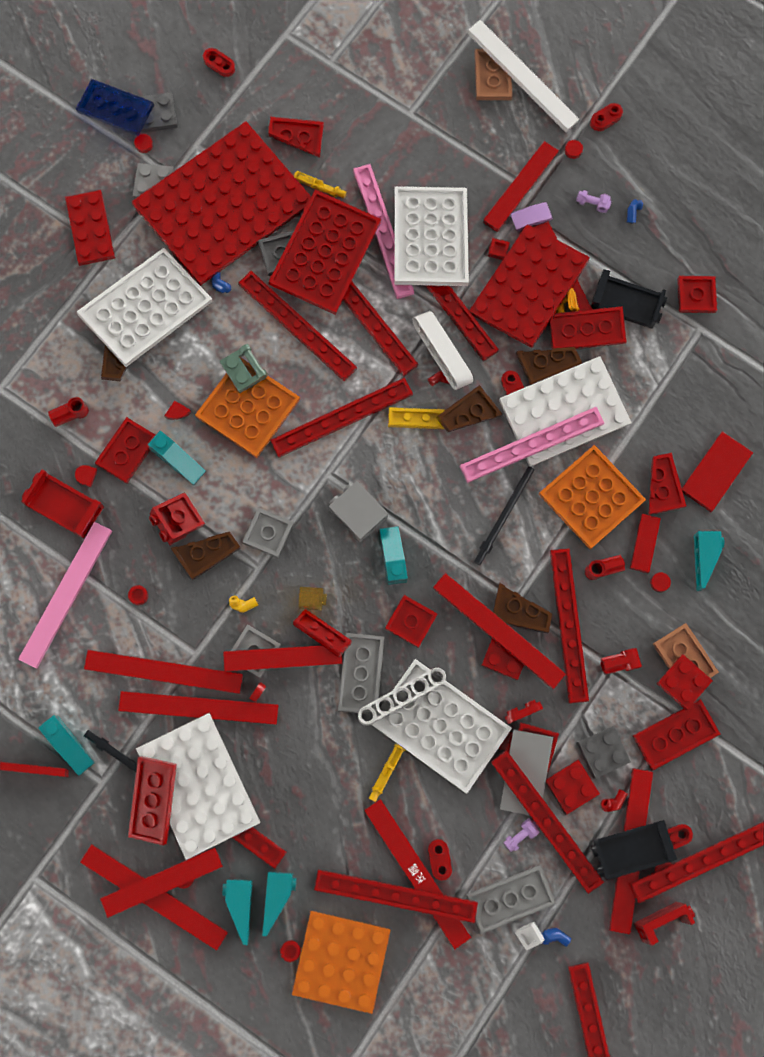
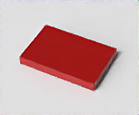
(125, 450)

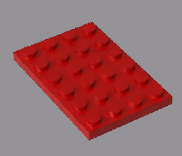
(325, 252)
(529, 285)

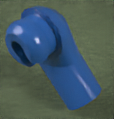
(632, 210)
(220, 285)
(555, 934)

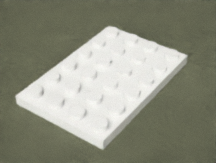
(431, 236)
(144, 307)
(562, 398)
(444, 729)
(207, 792)

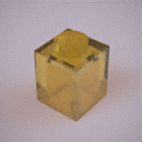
(312, 598)

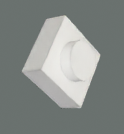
(530, 936)

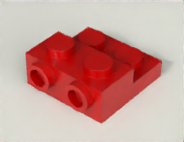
(176, 518)

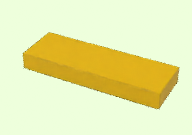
(414, 418)

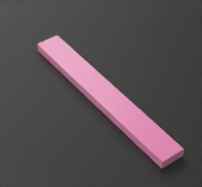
(384, 234)
(531, 444)
(65, 595)

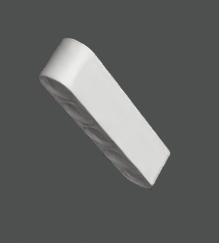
(442, 350)
(408, 688)

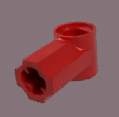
(66, 412)
(606, 567)
(626, 660)

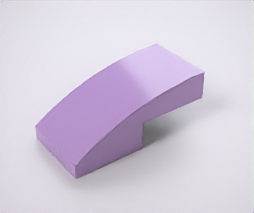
(531, 215)

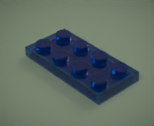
(115, 107)

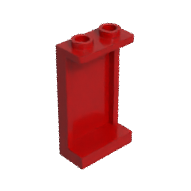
(62, 504)

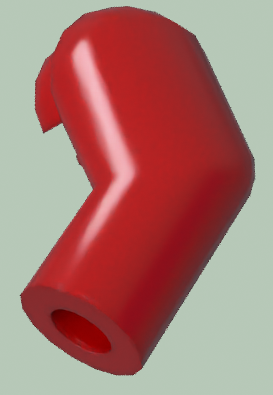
(436, 378)
(614, 804)

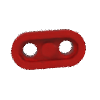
(220, 63)
(607, 115)
(510, 387)
(515, 714)
(676, 840)
(439, 860)

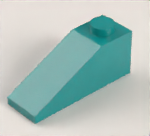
(176, 457)
(707, 551)
(393, 555)
(66, 744)
(277, 894)
(238, 900)

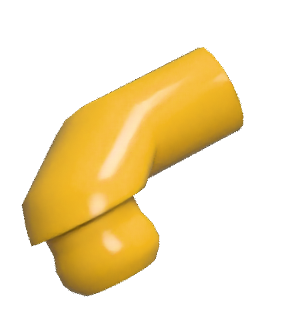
(241, 605)

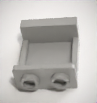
(358, 510)

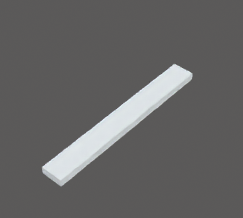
(522, 75)

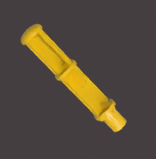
(318, 184)
(386, 772)

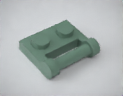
(238, 372)

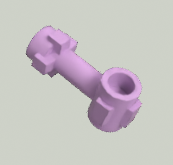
(602, 202)
(529, 829)

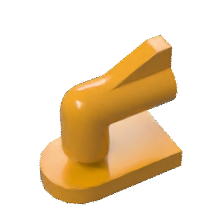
(572, 302)

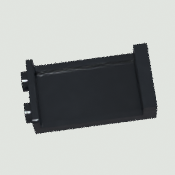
(638, 303)
(633, 850)

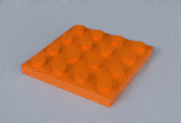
(249, 416)
(592, 497)
(341, 962)

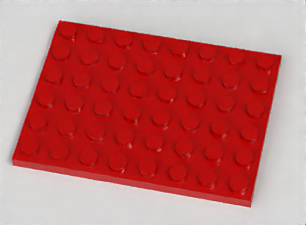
(222, 202)

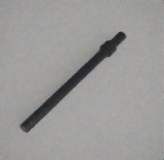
(486, 546)
(103, 745)

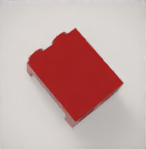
(647, 924)

